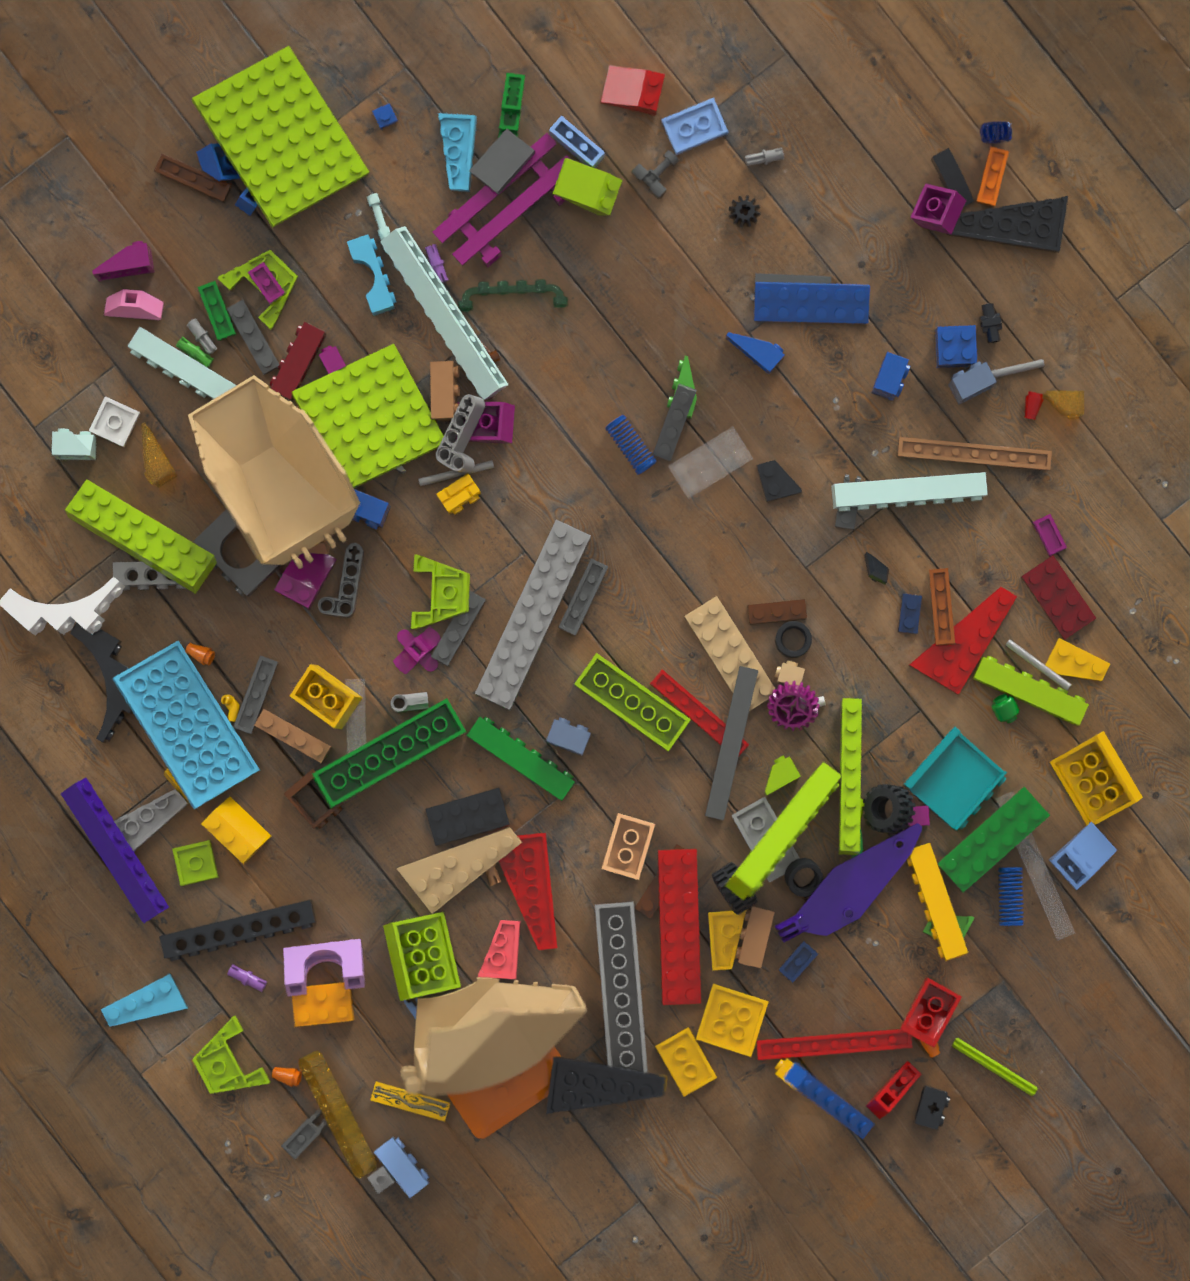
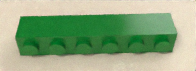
(521, 759)

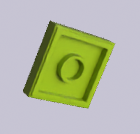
(195, 863)

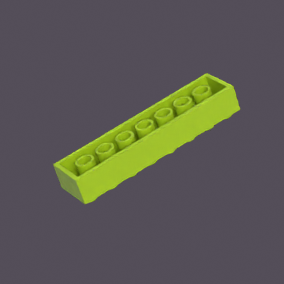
(141, 536)
(784, 831)

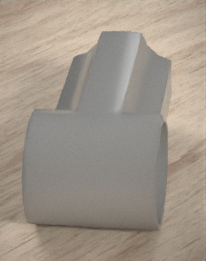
(412, 702)

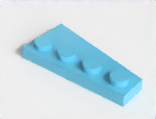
(458, 142)
(150, 1001)

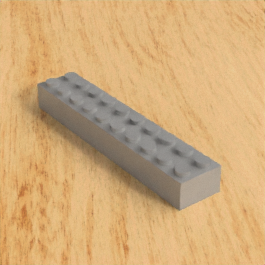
(533, 615)
(621, 986)

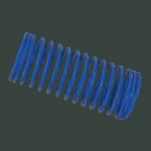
(639, 468)
(1012, 893)

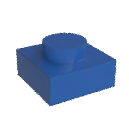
(384, 116)

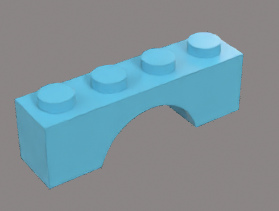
(363, 252)

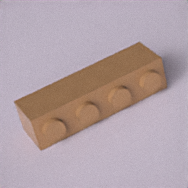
(293, 736)

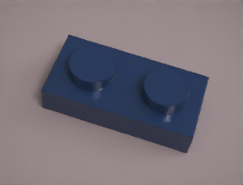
(909, 613)
(798, 961)

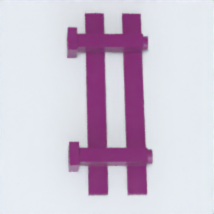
(479, 240)

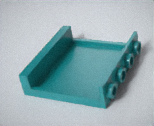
(955, 779)

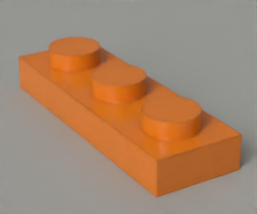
(992, 176)

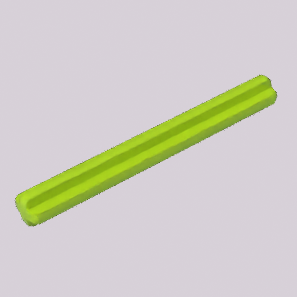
(994, 1067)

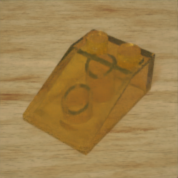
(156, 463)

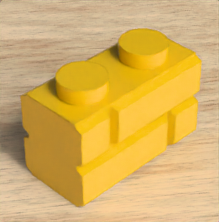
(459, 494)

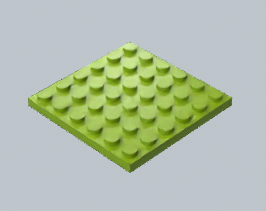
(371, 415)

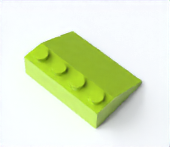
(421, 956)

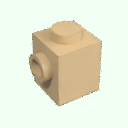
(789, 673)

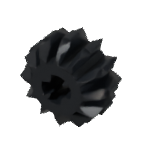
(752, 213)

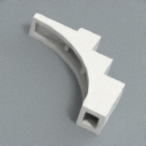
(63, 616)

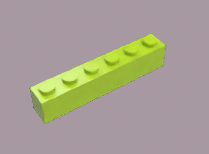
(1030, 691)

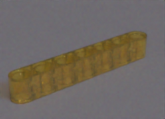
(337, 1114)

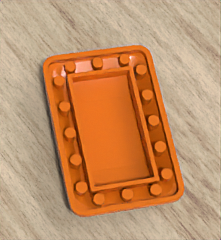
(499, 1104)

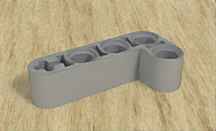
(475, 407)

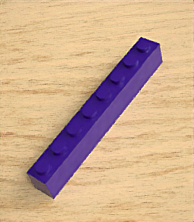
(114, 850)

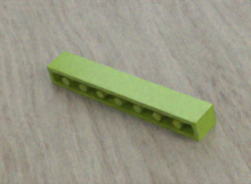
(850, 776)

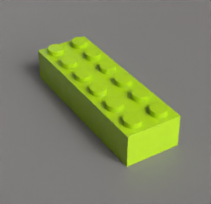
(632, 702)

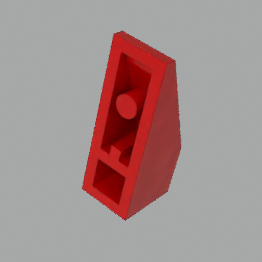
(893, 1090)

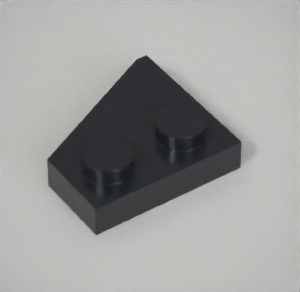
(776, 481)

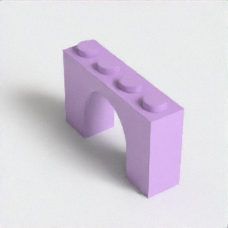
(302, 958)

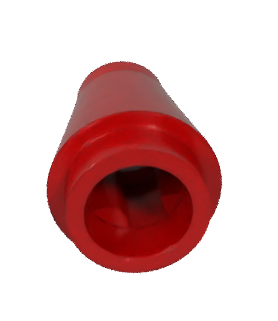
(1033, 404)

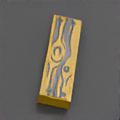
(410, 1102)

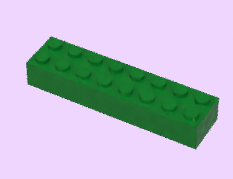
(388, 753)

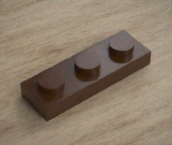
(777, 611)

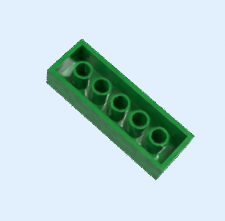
(993, 839)

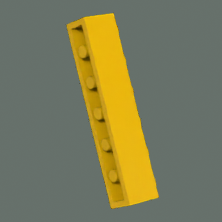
(937, 903)

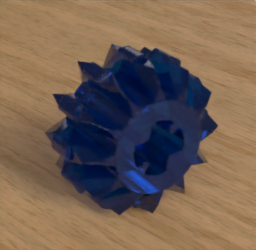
(996, 132)

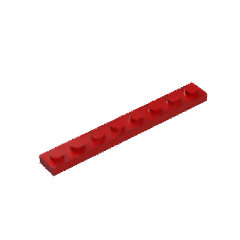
(833, 1044)

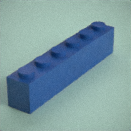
(828, 1100)

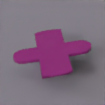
(417, 650)

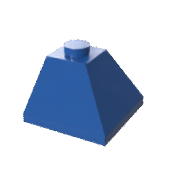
(216, 163)

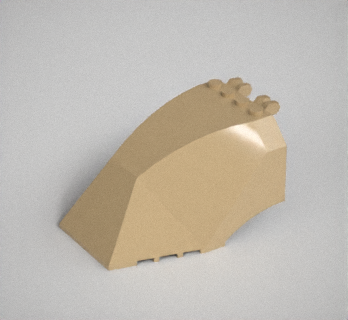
(273, 472)
(486, 1034)

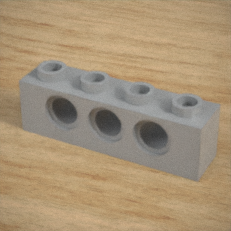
(122, 570)

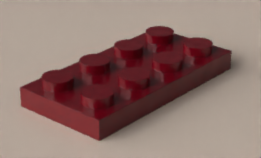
(1058, 597)

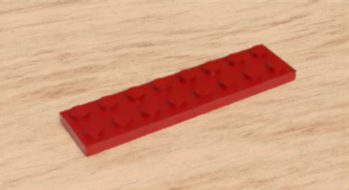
(679, 926)

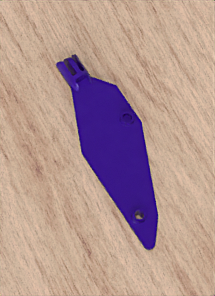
(851, 887)

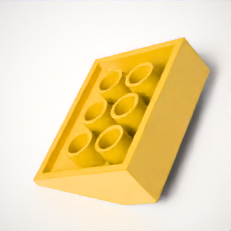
(1096, 779)

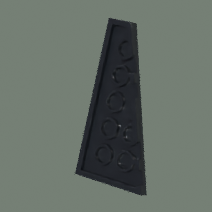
(1024, 224)
(589, 1084)

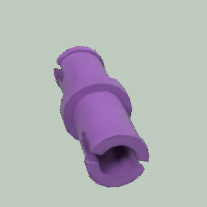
(436, 262)
(247, 978)

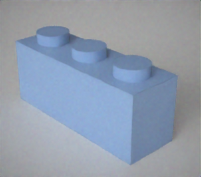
(576, 142)
(402, 1166)

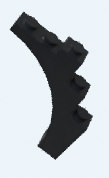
(103, 648)

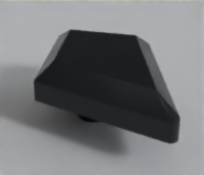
(876, 570)

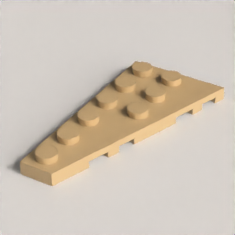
(450, 871)

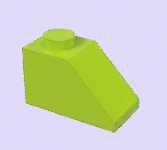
(781, 774)

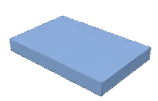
(694, 126)

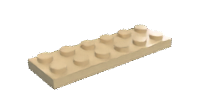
(727, 647)

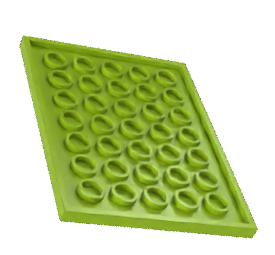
(280, 136)

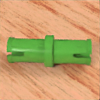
(194, 352)

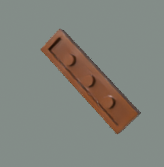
(942, 607)

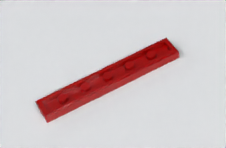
(691, 707)

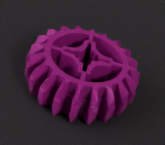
(806, 712)

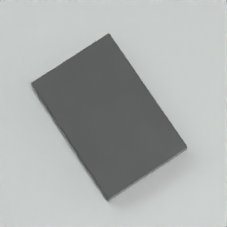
(502, 161)

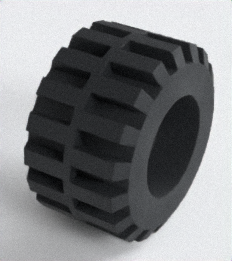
(875, 808)
(720, 878)

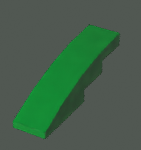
(512, 103)

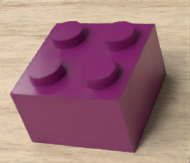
(938, 209)

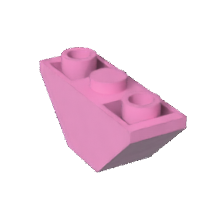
(133, 305)

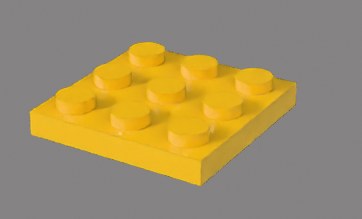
(732, 1020)

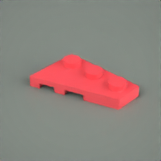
(503, 953)

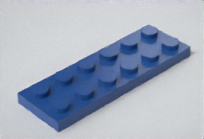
(811, 302)

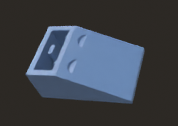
(1083, 856)

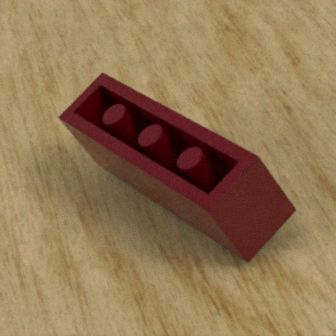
(298, 360)

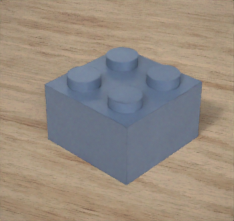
(972, 383)
(568, 737)

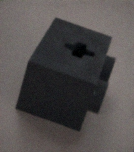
(923, 1115)

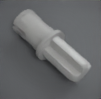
(765, 157)
(201, 336)

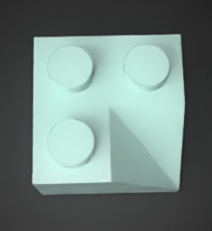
(73, 447)

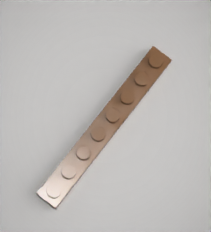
(974, 453)

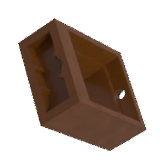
(296, 788)

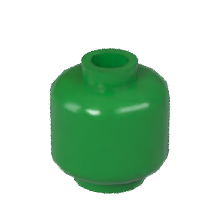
(1005, 708)

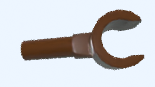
(494, 355)

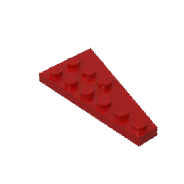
(954, 663)
(530, 883)

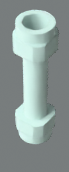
(374, 202)

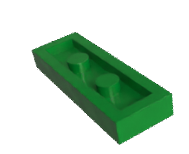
(216, 310)

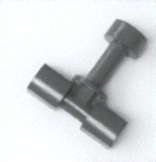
(652, 177)

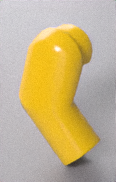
(232, 705)

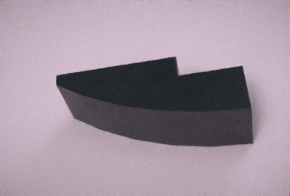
(951, 174)

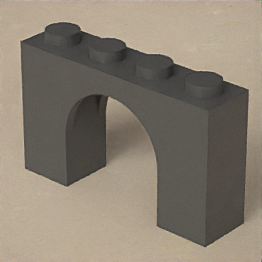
(247, 578)

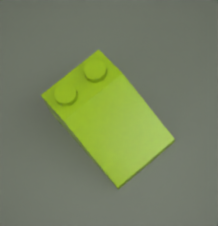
(587, 187)

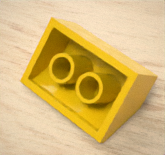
(236, 830)

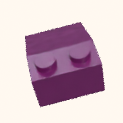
(128, 262)
(494, 424)
(305, 583)

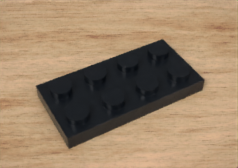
(467, 816)

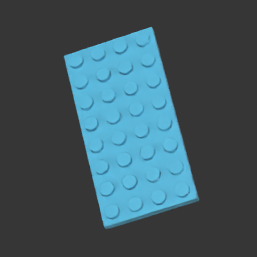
(186, 724)

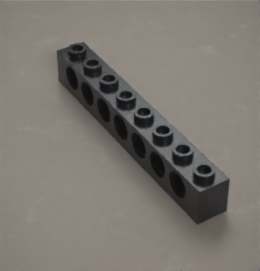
(170, 941)

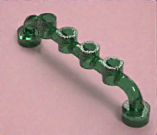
(520, 288)

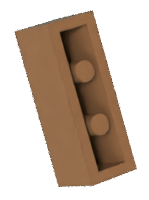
(444, 390)
(754, 937)

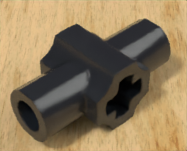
(990, 323)

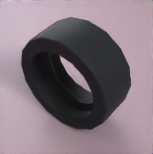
(797, 625)
(797, 865)

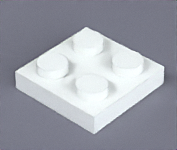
(114, 421)

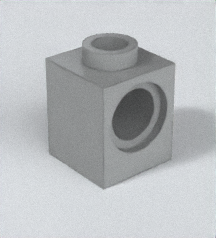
(381, 1179)

